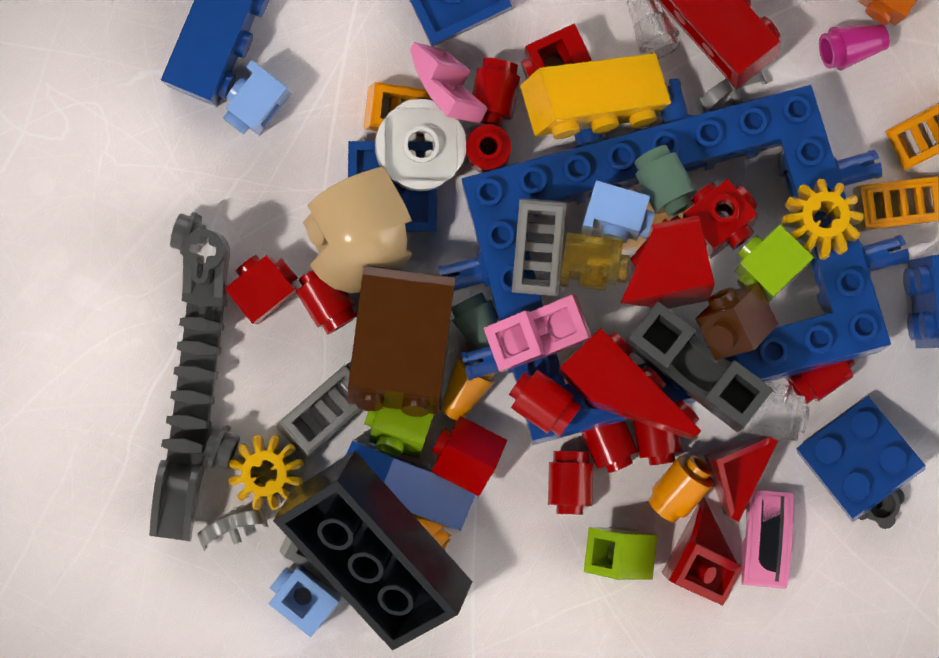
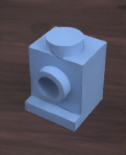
(255, 100)
(618, 213)
(304, 615)

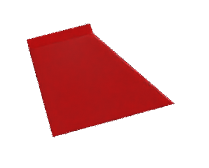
(672, 267)
(738, 471)
(703, 558)

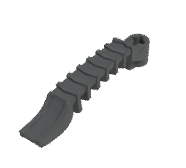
(182, 471)

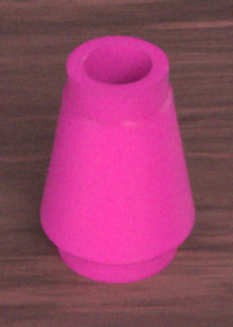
(852, 44)

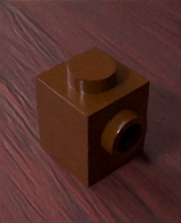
(736, 320)

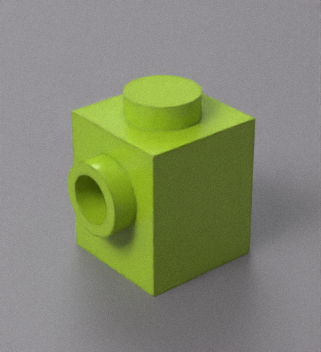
(771, 261)
(398, 432)
(620, 553)

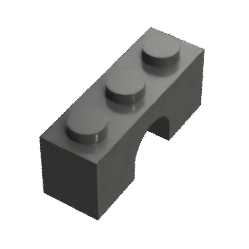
(678, 354)

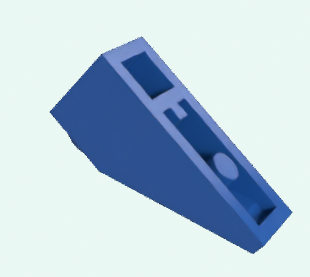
(418, 487)

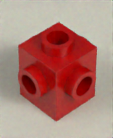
(731, 202)

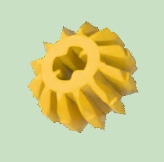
(840, 228)
(259, 458)

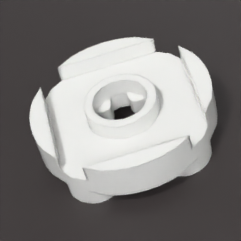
(401, 163)

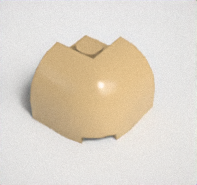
(356, 227)

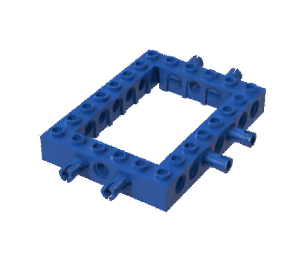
(787, 119)

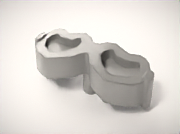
(713, 95)
(231, 524)

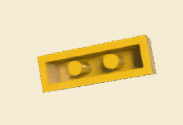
(595, 95)

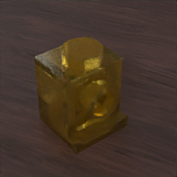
(593, 261)

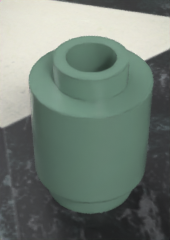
(665, 181)

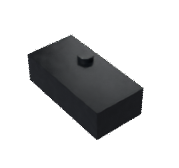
(373, 551)

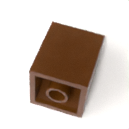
(400, 341)

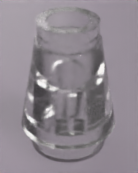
(653, 28)

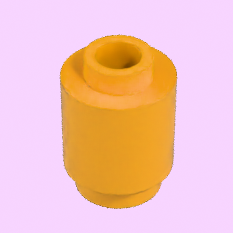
(681, 488)

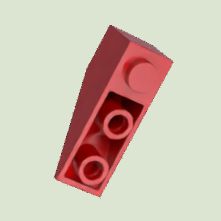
(616, 384)

